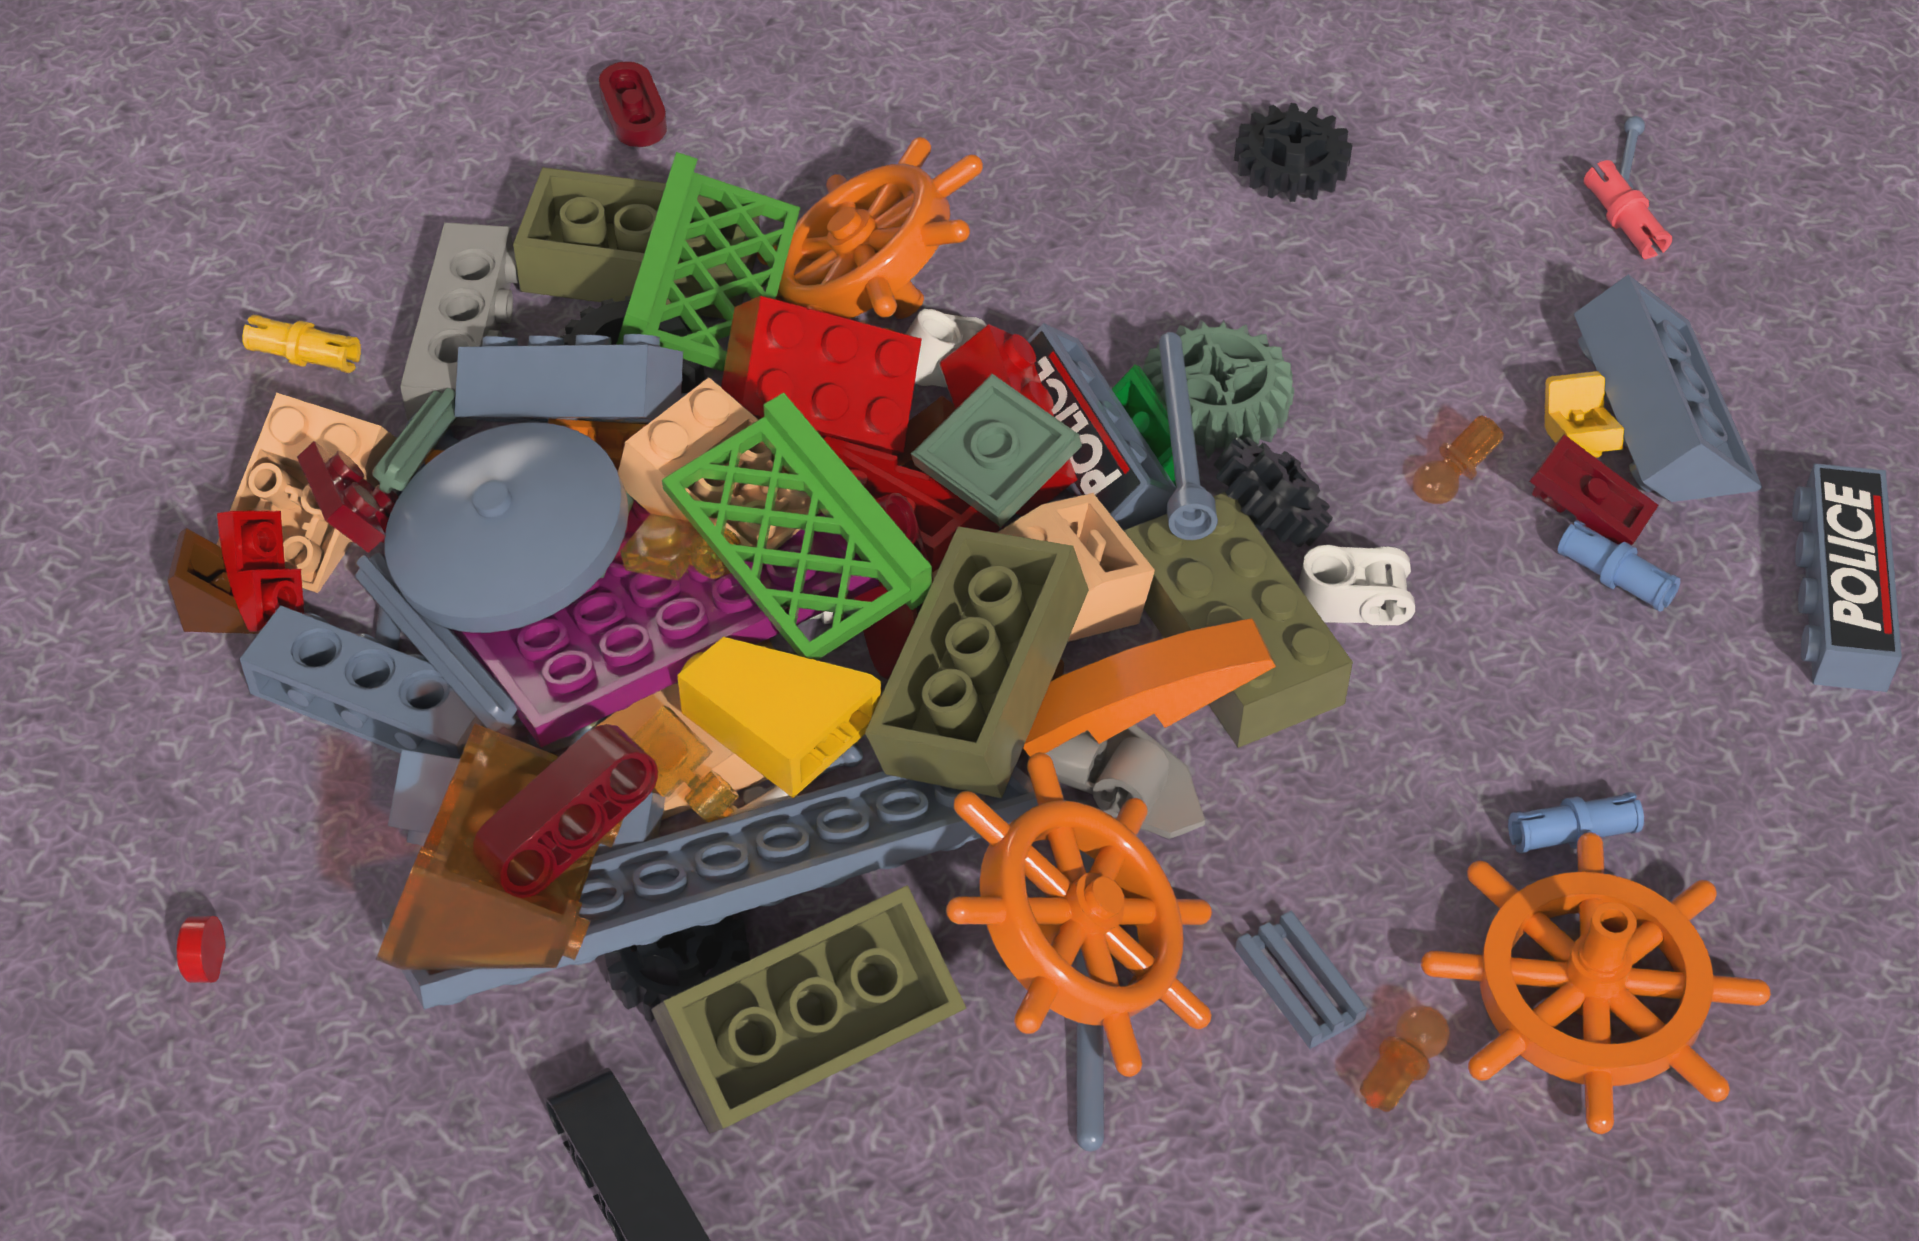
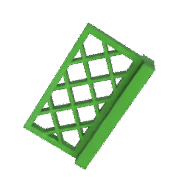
(669, 243)
(848, 512)

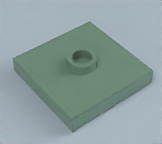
(996, 450)

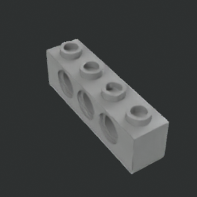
(462, 304)

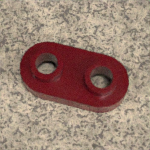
(632, 104)

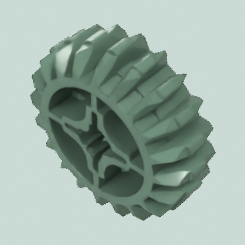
(1232, 382)

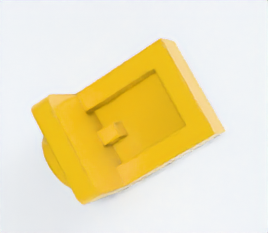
(1577, 409)

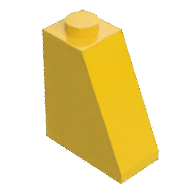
(777, 708)

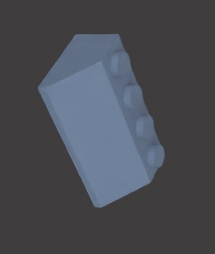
(1664, 396)

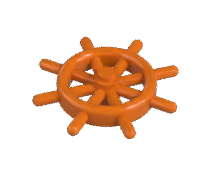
(874, 236)
(1081, 912)
(1594, 978)

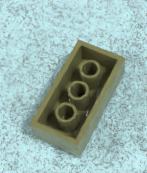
(591, 233)
(1235, 579)
(978, 661)
(808, 1009)

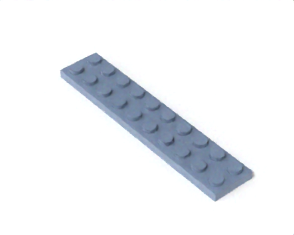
(747, 864)

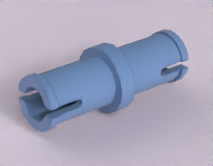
(1619, 565)
(1572, 819)

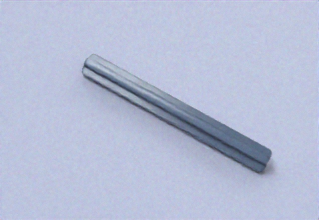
(439, 647)

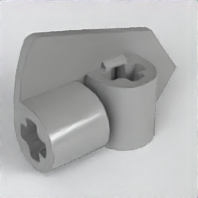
(1132, 768)

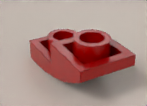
(256, 565)

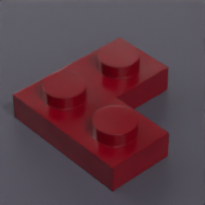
(347, 498)

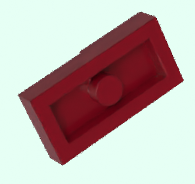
(1592, 492)

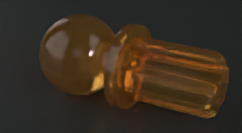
(1439, 480)
(1420, 1035)

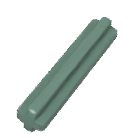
(416, 441)

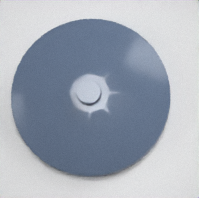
(506, 527)

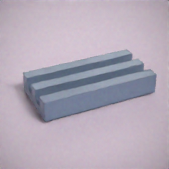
(1273, 937)

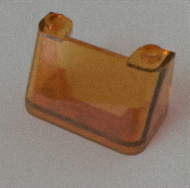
(454, 908)

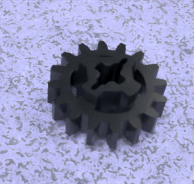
(1293, 152)
(1273, 491)
(656, 973)

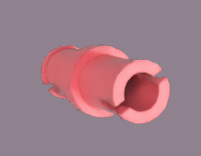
(1627, 209)

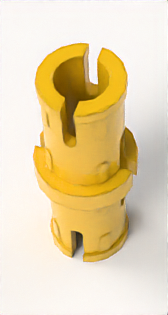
(301, 343)

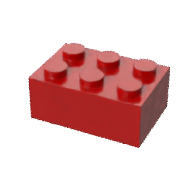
(835, 370)

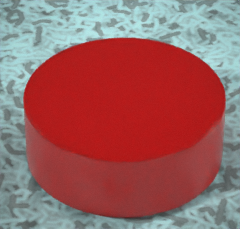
(201, 949)

